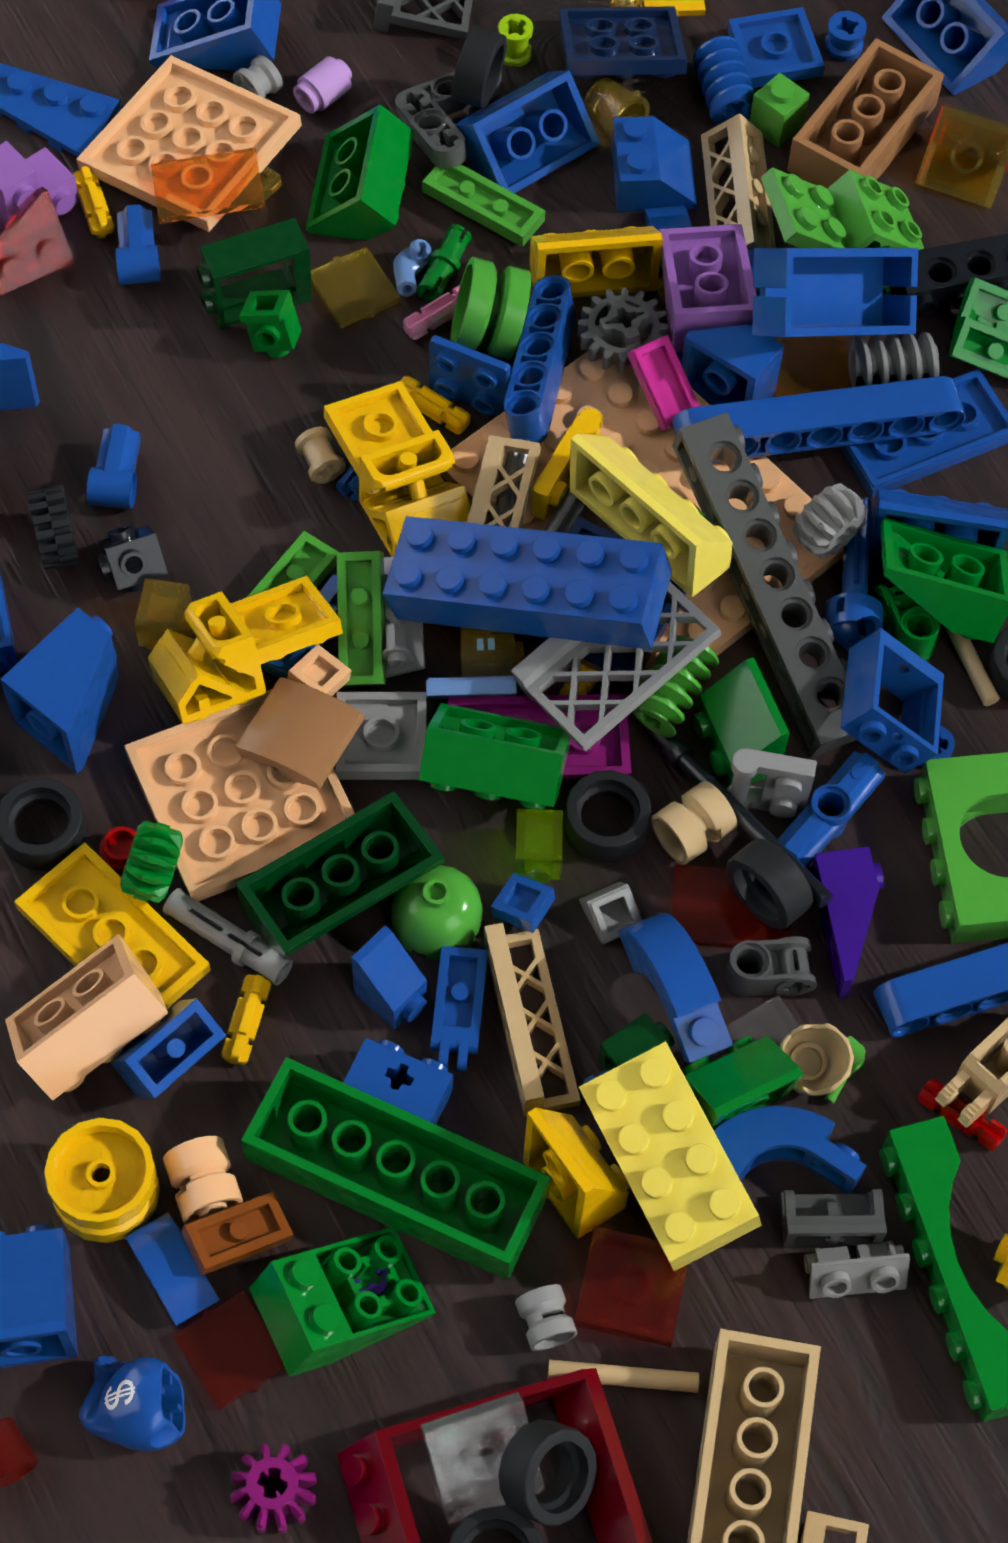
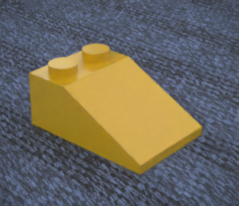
(581, 1182)

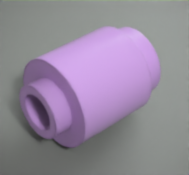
(323, 84)

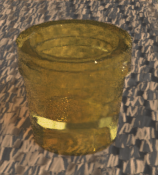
(612, 100)

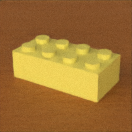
(670, 1156)

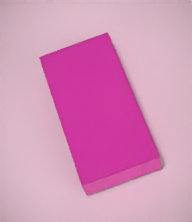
(662, 380)

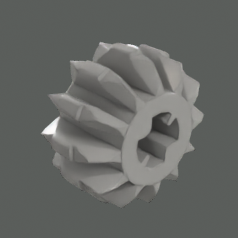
(830, 520)

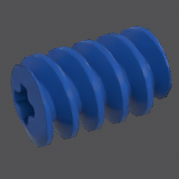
(723, 78)

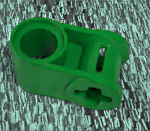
(906, 617)

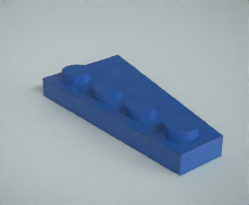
(54, 109)

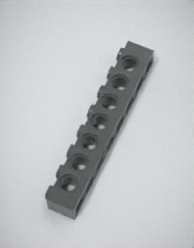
(722, 441)

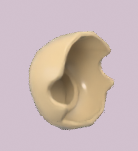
(822, 1056)

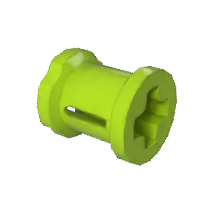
(518, 31)

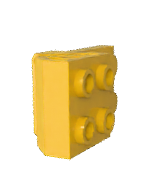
(396, 460)
(232, 644)

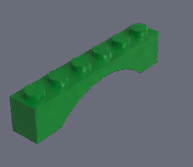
(924, 1167)

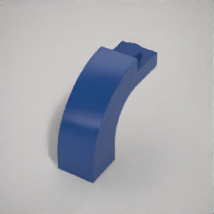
(678, 973)
(791, 1136)

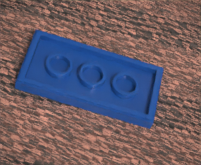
(905, 460)

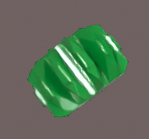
(151, 861)

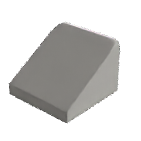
(610, 910)

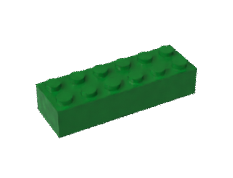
(396, 1168)

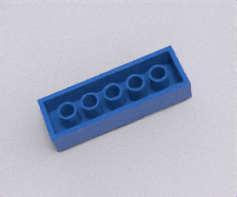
(528, 582)

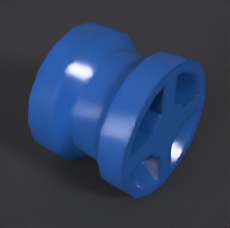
(845, 36)

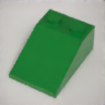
(948, 577)

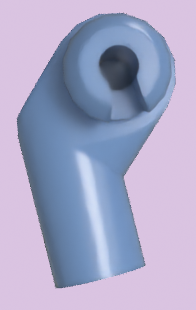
(409, 264)

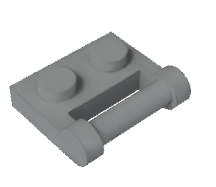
(785, 785)

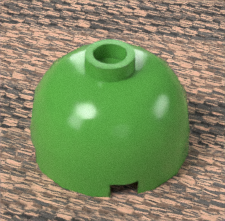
(437, 912)

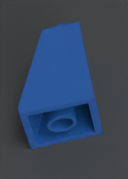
(65, 687)
(36, 1297)

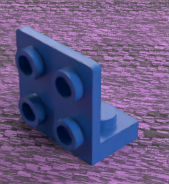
(468, 376)

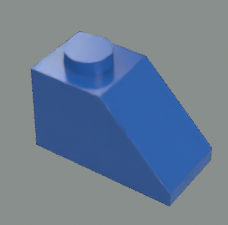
(388, 979)

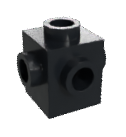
(145, 561)

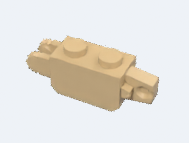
(981, 1077)

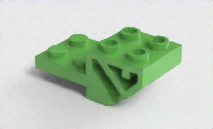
(846, 215)

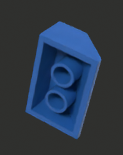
(952, 36)
(529, 132)
(965, 520)

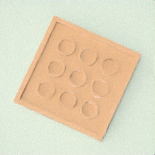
(180, 117)
(228, 807)

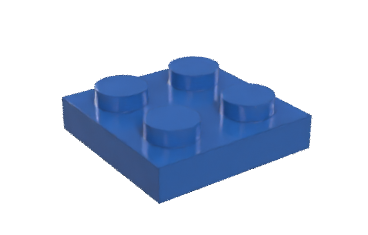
(777, 44)

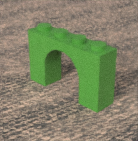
(951, 795)

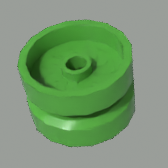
(491, 308)

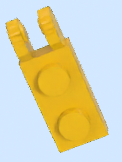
(553, 480)

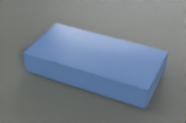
(470, 687)

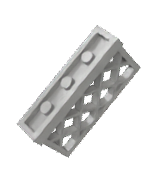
(557, 656)

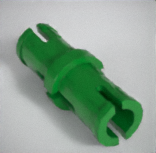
(444, 263)

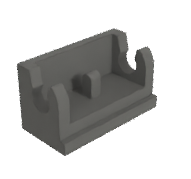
(832, 1219)

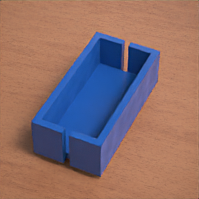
(833, 291)

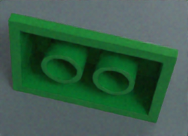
(361, 177)
(494, 756)

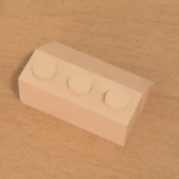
(85, 1018)

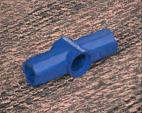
(844, 795)

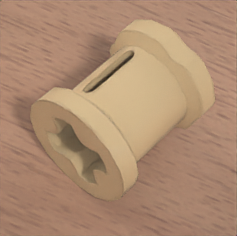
(320, 455)

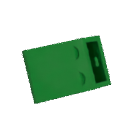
(317, 1306)

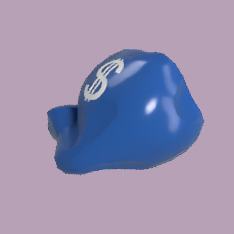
(135, 1404)

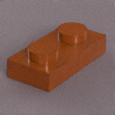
(237, 1233)

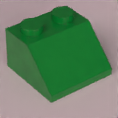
(737, 716)
(743, 1080)

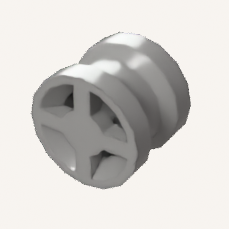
(260, 77)

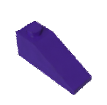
(846, 918)

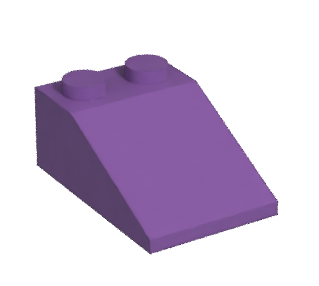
(706, 279)

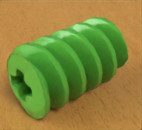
(663, 703)

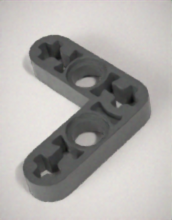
(434, 112)

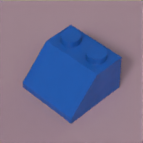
(651, 165)
(731, 364)

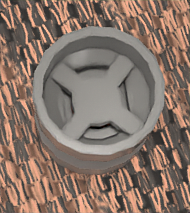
(546, 1317)

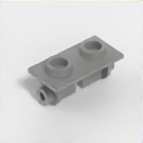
(403, 645)
(877, 1269)

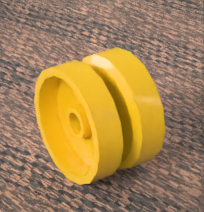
(98, 1152)

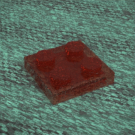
(630, 1288)

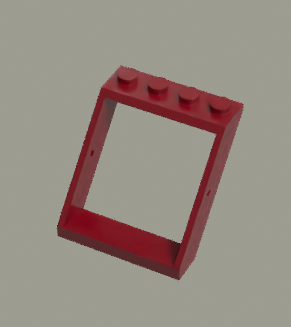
(381, 1499)

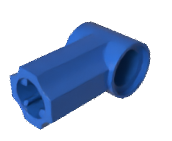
(137, 253)
(114, 477)

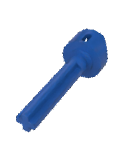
(854, 607)

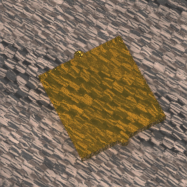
(354, 287)

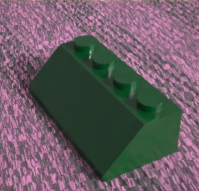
(337, 875)

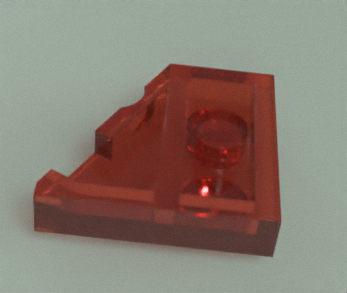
(32, 244)

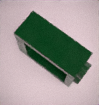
(249, 252)

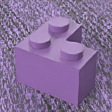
(24, 176)

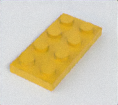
(84, 907)

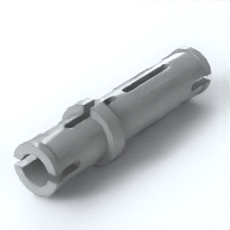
(241, 945)

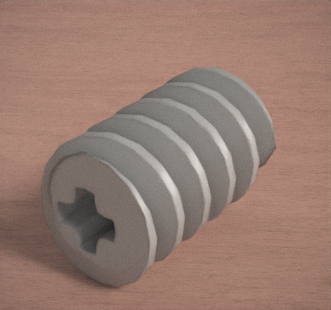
(892, 358)

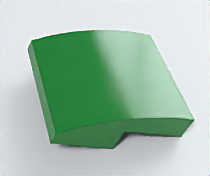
(982, 328)

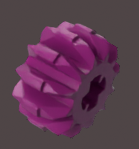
(253, 1494)

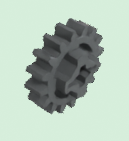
(622, 327)

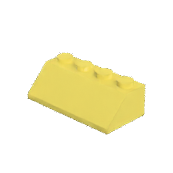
(647, 510)

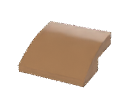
(300, 732)

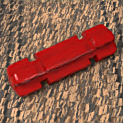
(989, 1132)

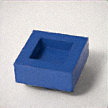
(523, 902)

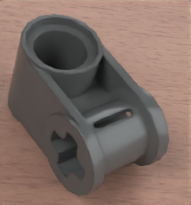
(779, 964)

